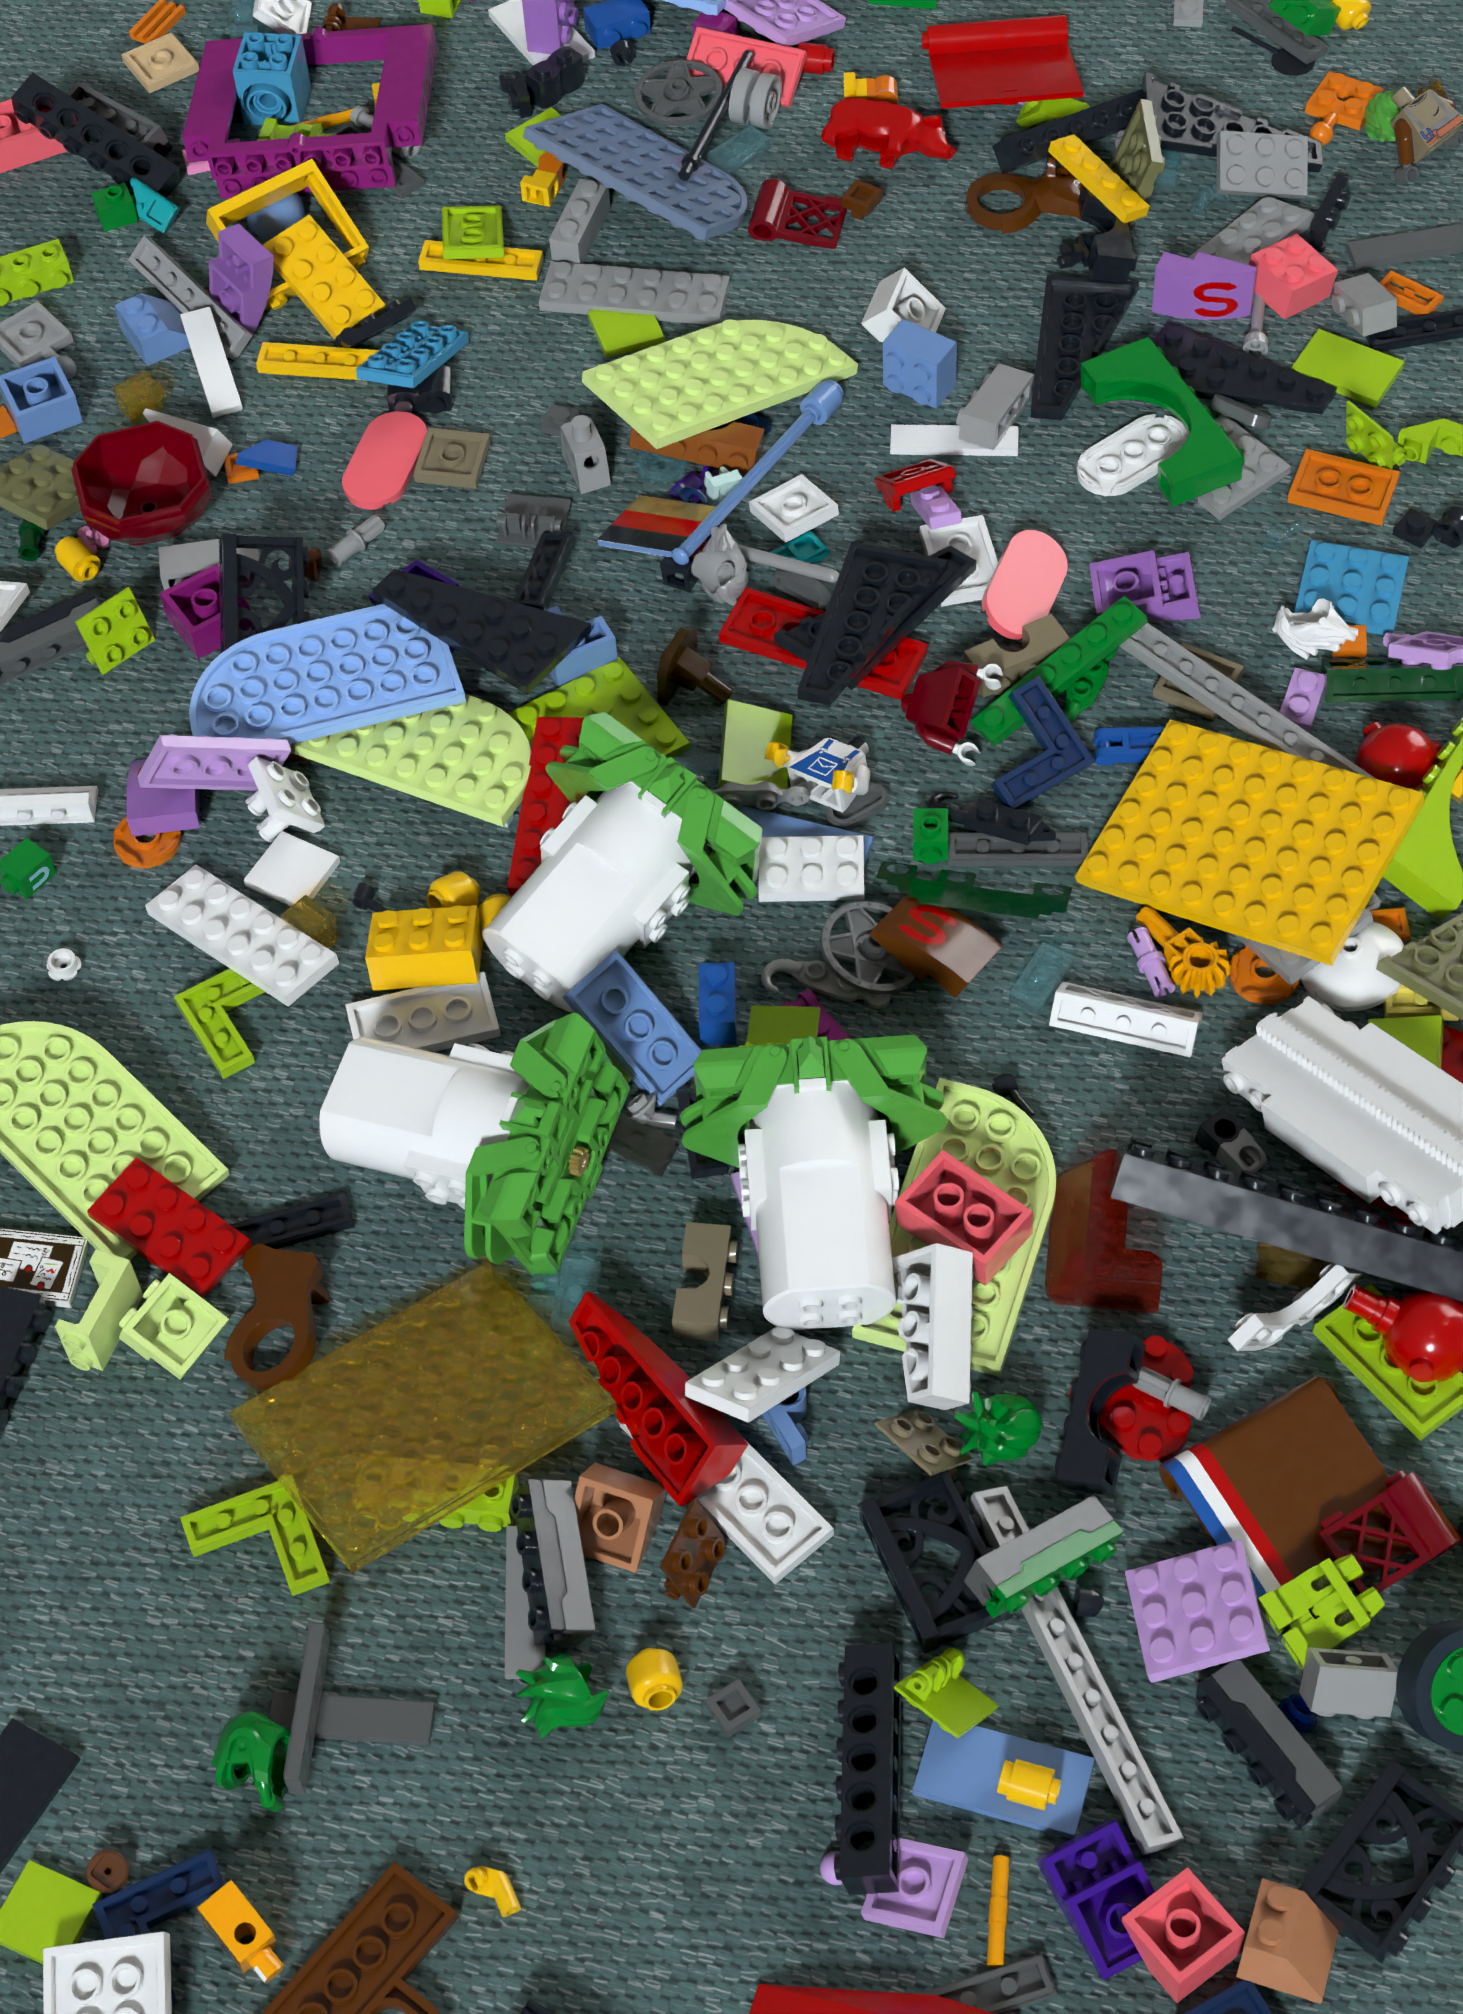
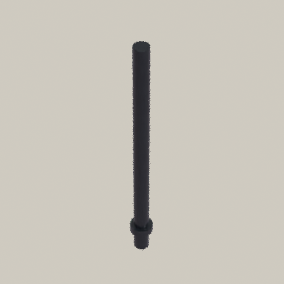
(691, 161)

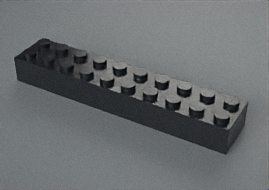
(1287, 1217)

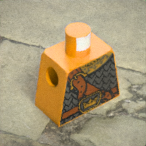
(231, 1917)

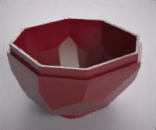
(142, 483)

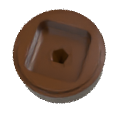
(108, 1871)

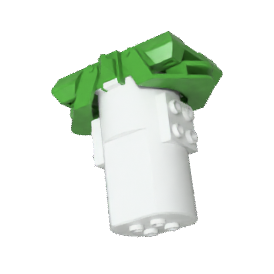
(621, 861)
(487, 1130)
(817, 1163)

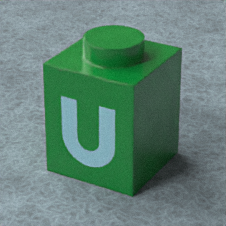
(26, 869)

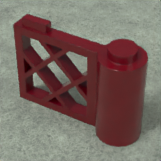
(773, 214)
(1415, 1517)

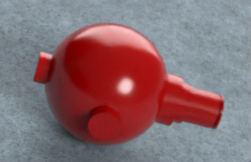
(1397, 754)
(1418, 1331)

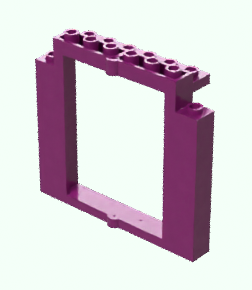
(343, 160)

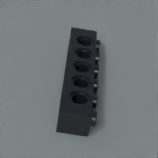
(39, 94)
(1087, 125)
(876, 1867)

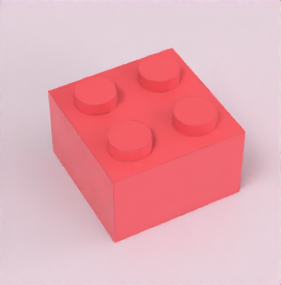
(1292, 276)

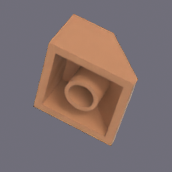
(617, 1515)
(1288, 1943)

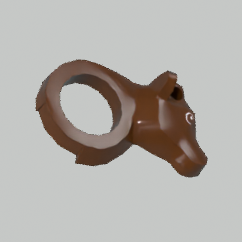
(1051, 193)
(284, 1292)

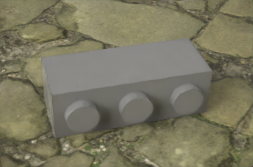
(580, 222)
(995, 406)
(188, 559)

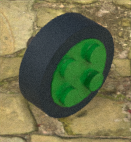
(1432, 1684)

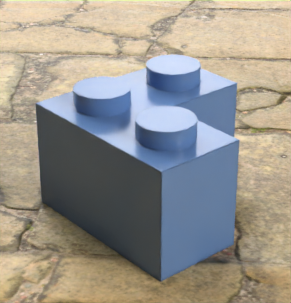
(593, 652)

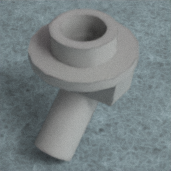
(642, 1109)

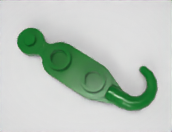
(1086, 689)

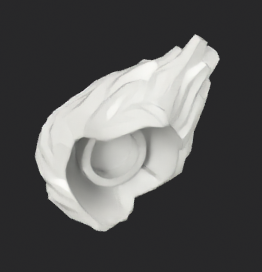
(1313, 630)

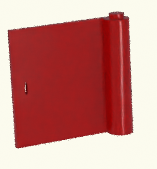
(1001, 61)

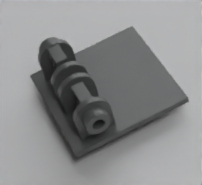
(529, 517)

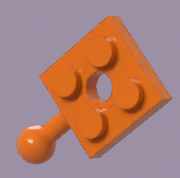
(1327, 106)

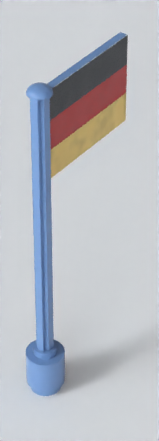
(680, 527)

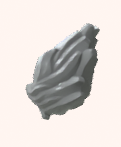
(721, 567)

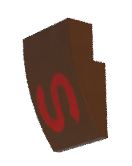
(936, 943)

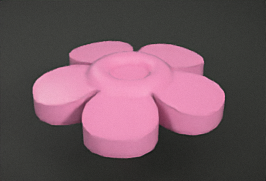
(93, 538)

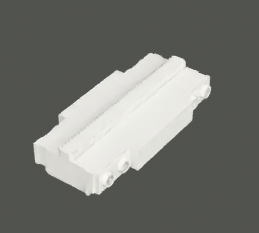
(1358, 1109)

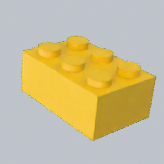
(424, 947)

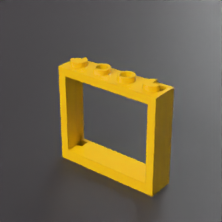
(278, 188)

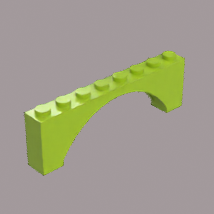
(1426, 859)

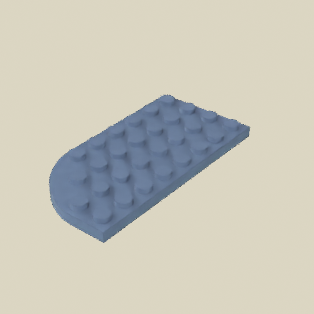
(643, 169)

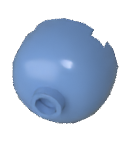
(276, 217)

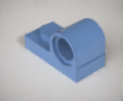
(782, 1423)

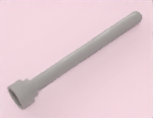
(1256, 338)
(789, 564)

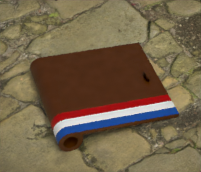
(1278, 1479)

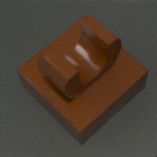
(861, 199)

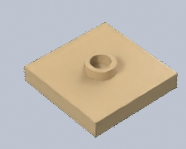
(160, 62)

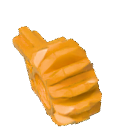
(1187, 955)

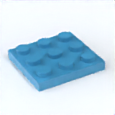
(1358, 582)

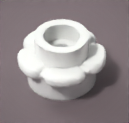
(58, 959)

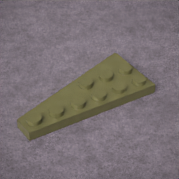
(1432, 966)

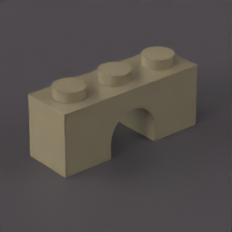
(1039, 642)
(701, 1310)

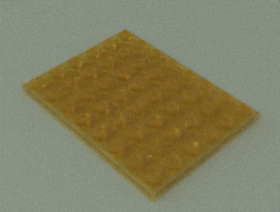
(421, 1415)

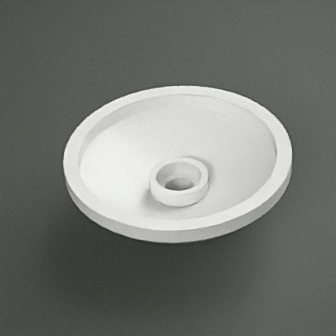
(1353, 978)

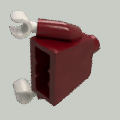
(944, 704)

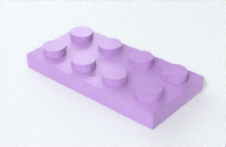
(208, 762)

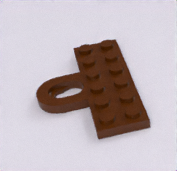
(372, 1953)

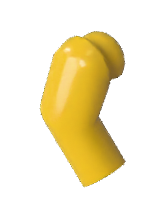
(495, 1885)

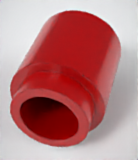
(819, 58)

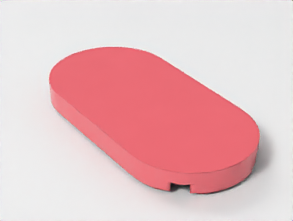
(384, 460)
(1024, 582)

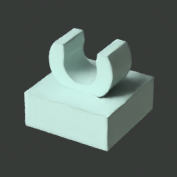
(720, 485)

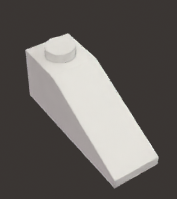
(212, 442)

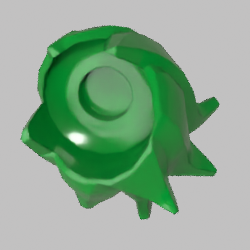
(1000, 1427)
(560, 1695)

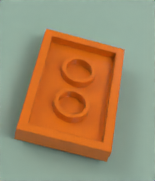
(1343, 487)

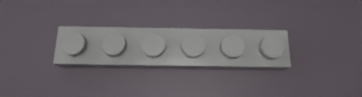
(187, 293)

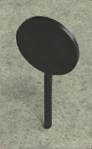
(1281, 59)

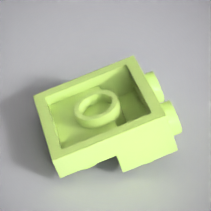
(172, 1326)

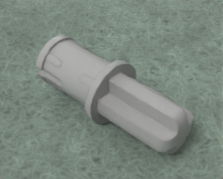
(355, 540)
(1173, 1393)

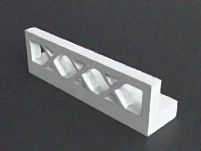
(48, 805)
(1125, 1019)

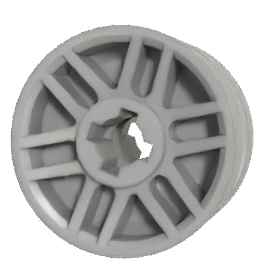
(755, 98)

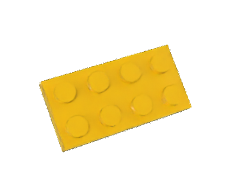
(322, 277)

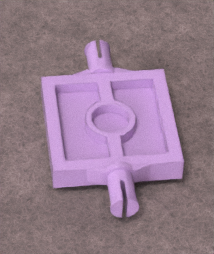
(1426, 647)

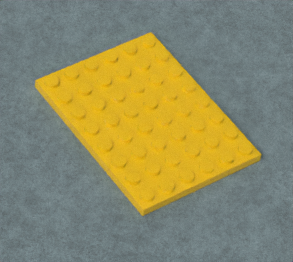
(1251, 840)

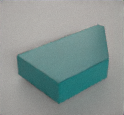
(154, 207)
(804, 548)

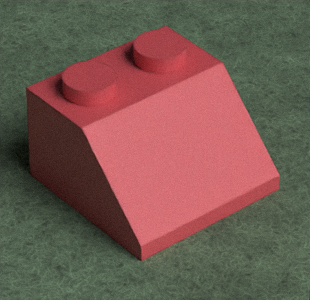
(1183, 1934)

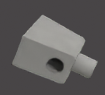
(582, 441)

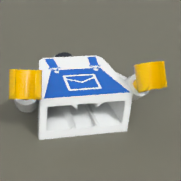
(828, 770)

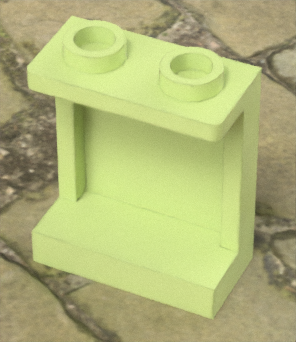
(98, 1332)

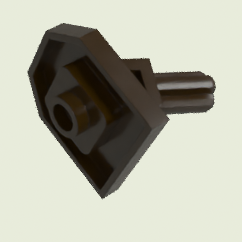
(686, 668)

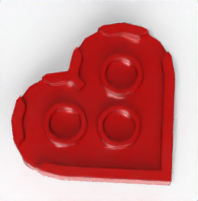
(1140, 1421)

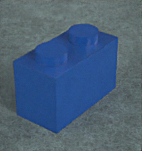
(616, 21)
(717, 1003)

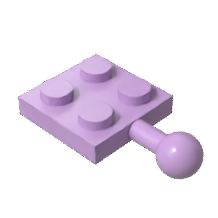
(927, 1888)

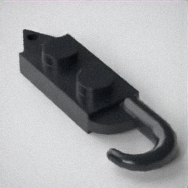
(996, 819)

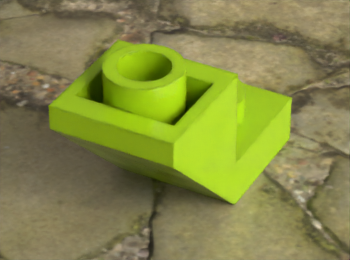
(1048, 110)
(1423, 438)

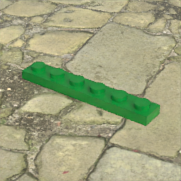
(1064, 666)

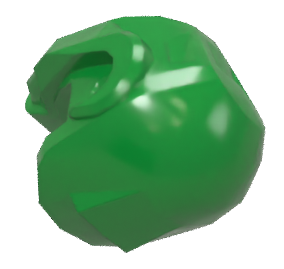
(255, 1747)

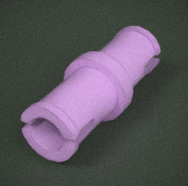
(1151, 962)

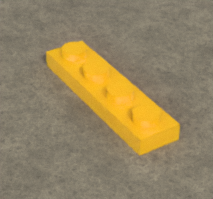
(1098, 178)
(516, 263)
(311, 360)

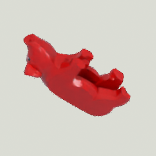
(884, 129)

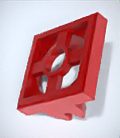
(913, 479)

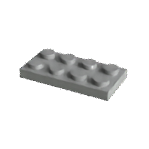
(1256, 229)

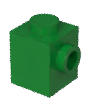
(115, 207)
(930, 835)

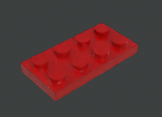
(169, 1227)

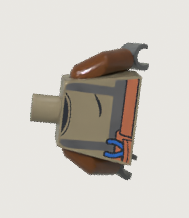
(1422, 128)

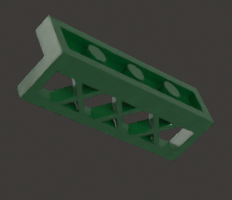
(1389, 681)

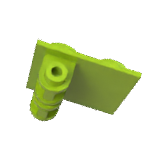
(1371, 439)
(114, 631)
(780, 1024)
(946, 1695)

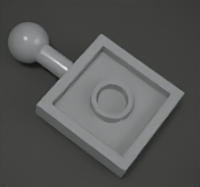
(36, 336)

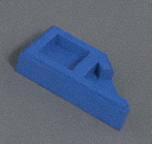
(270, 457)

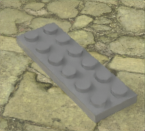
(666, 294)

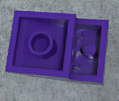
(1095, 1887)

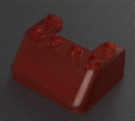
(1087, 1246)

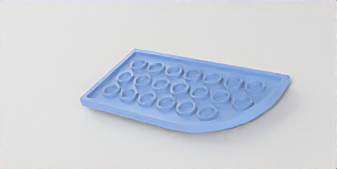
(324, 678)

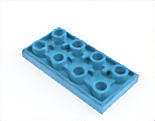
(413, 354)

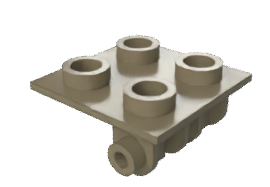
(924, 1442)

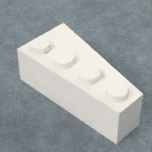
(936, 1324)

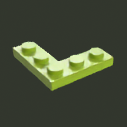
(205, 1012)
(256, 1512)

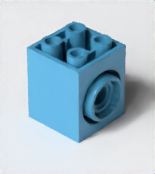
(272, 78)

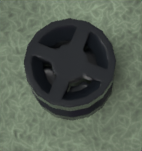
(1450, 528)

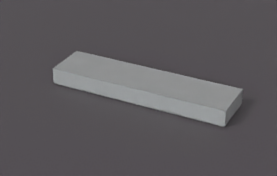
(519, 1638)

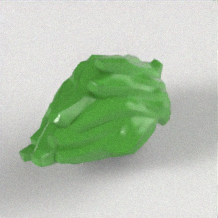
(1379, 116)

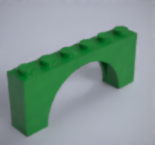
(1143, 374)

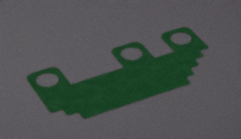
(965, 896)

